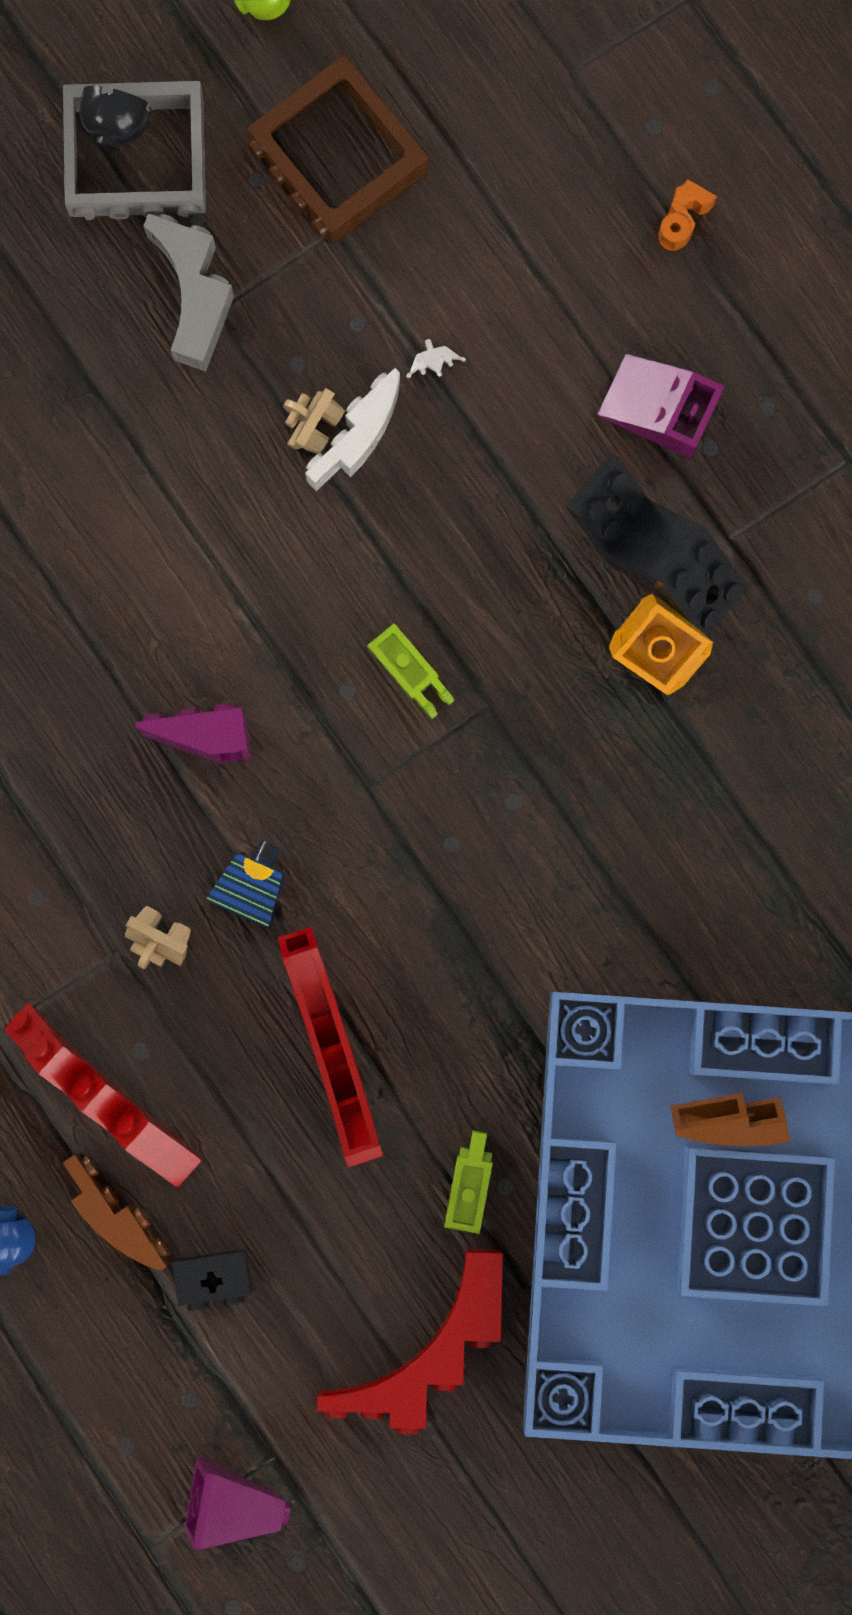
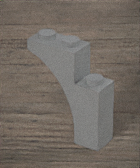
(203, 298)

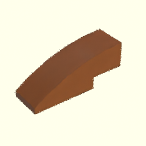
(732, 1121)

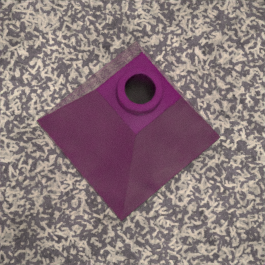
(230, 1507)

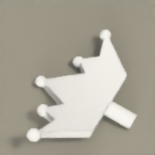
(433, 359)

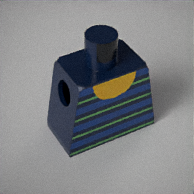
(250, 886)

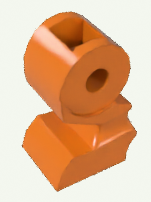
(678, 224)

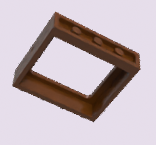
(341, 220)

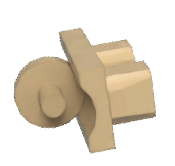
(322, 408)
(154, 944)

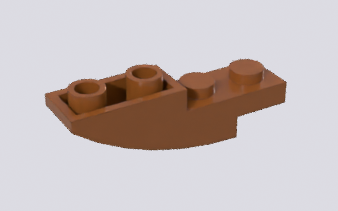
(121, 1229)

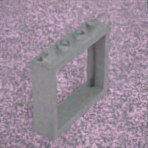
(121, 205)

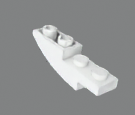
(368, 421)

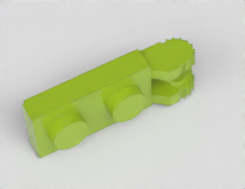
(408, 668)

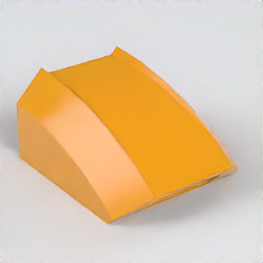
(660, 645)

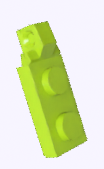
(469, 1186)

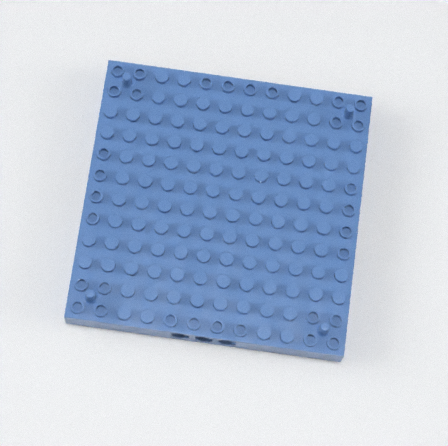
(682, 1277)

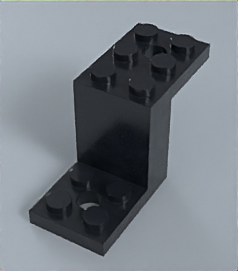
(656, 546)

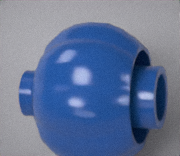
(16, 1239)

